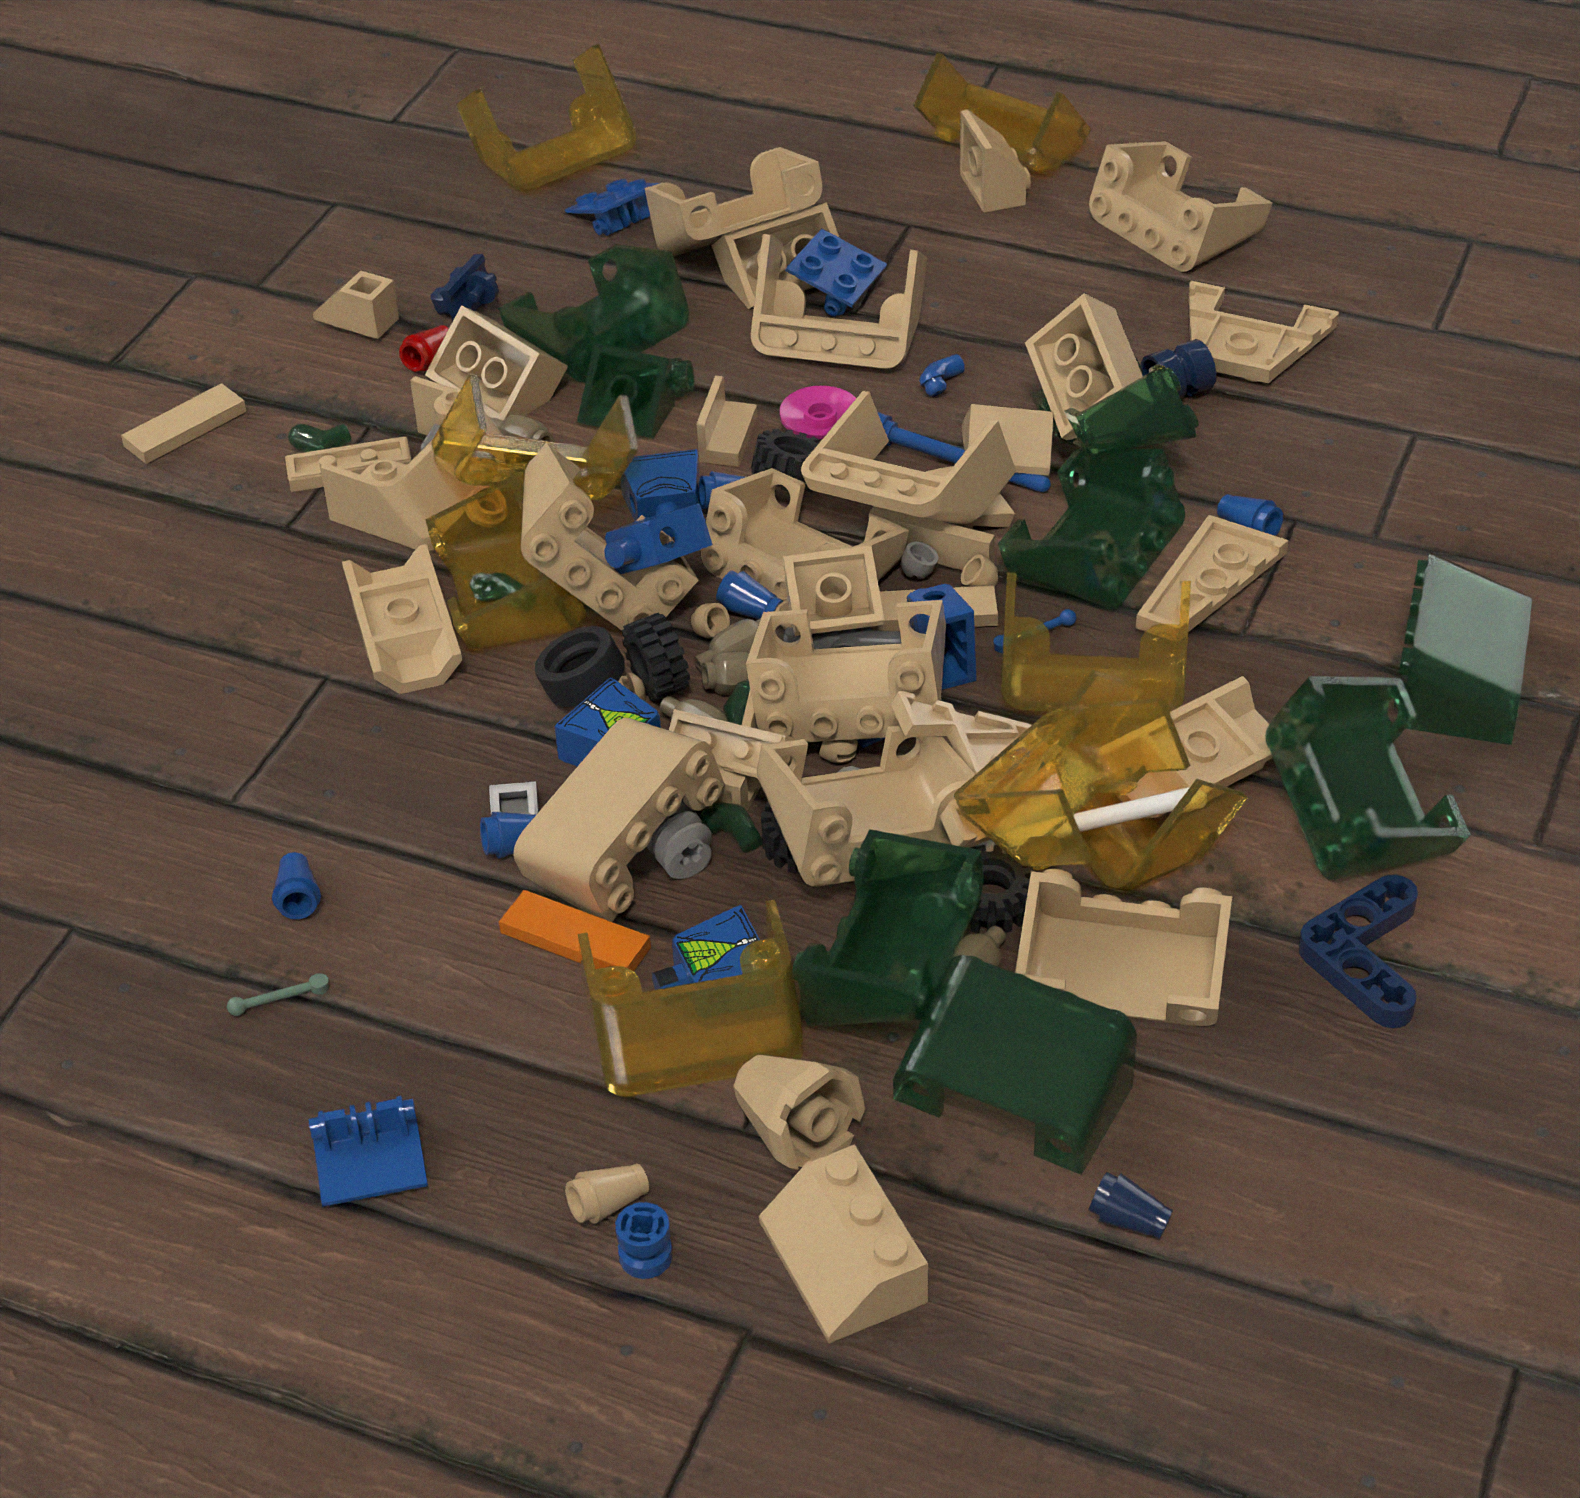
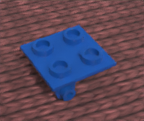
(616, 206)
(836, 270)
(367, 1151)

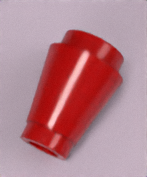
(420, 348)

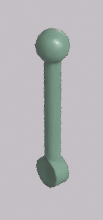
(317, 984)

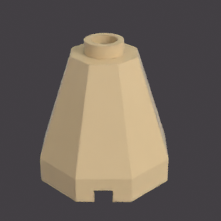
(799, 1106)

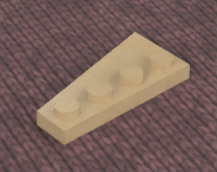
(1219, 564)

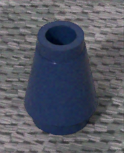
(1129, 1206)

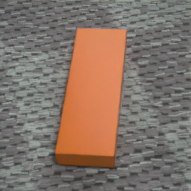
(556, 927)

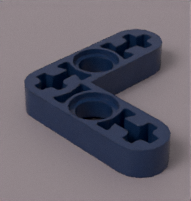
(1350, 949)

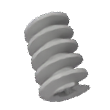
(682, 843)

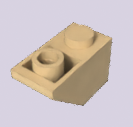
(361, 305)

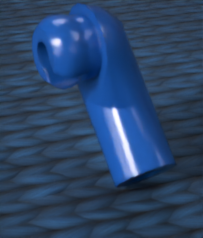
(938, 371)

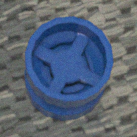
(644, 1240)

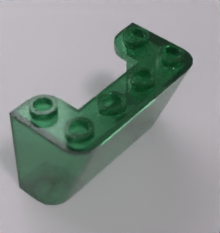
(630, 312)
(1132, 417)
(1109, 533)
(1465, 652)
(1349, 781)
(899, 935)
(1023, 1053)

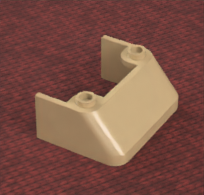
(786, 332)
(847, 469)
(398, 497)

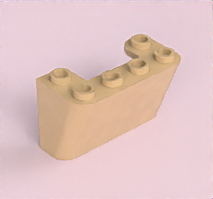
(780, 183)
(1150, 210)
(755, 532)
(573, 555)
(842, 689)
(610, 812)
(833, 812)
(1125, 954)

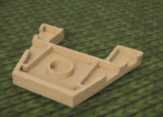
(1249, 345)
(972, 738)

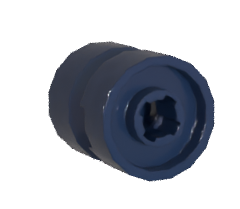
(1191, 364)

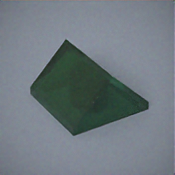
(639, 376)

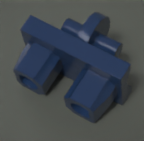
(467, 287)

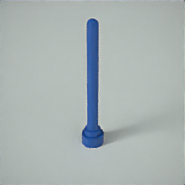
(949, 452)

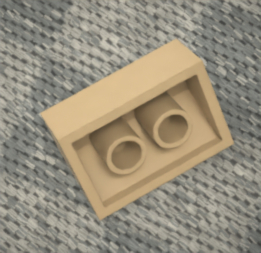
(740, 250)
(1081, 358)
(510, 370)
(845, 1245)

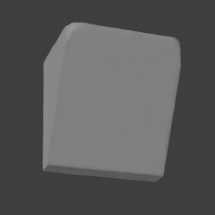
(514, 798)

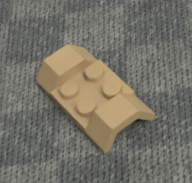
(404, 623)
(1220, 739)

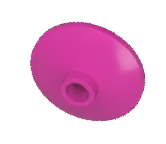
(814, 409)

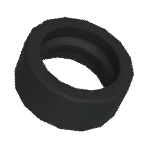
(559, 661)

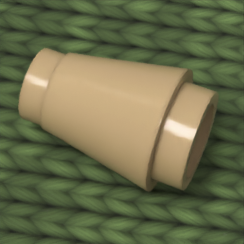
(604, 1191)

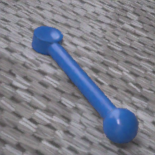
(1067, 618)

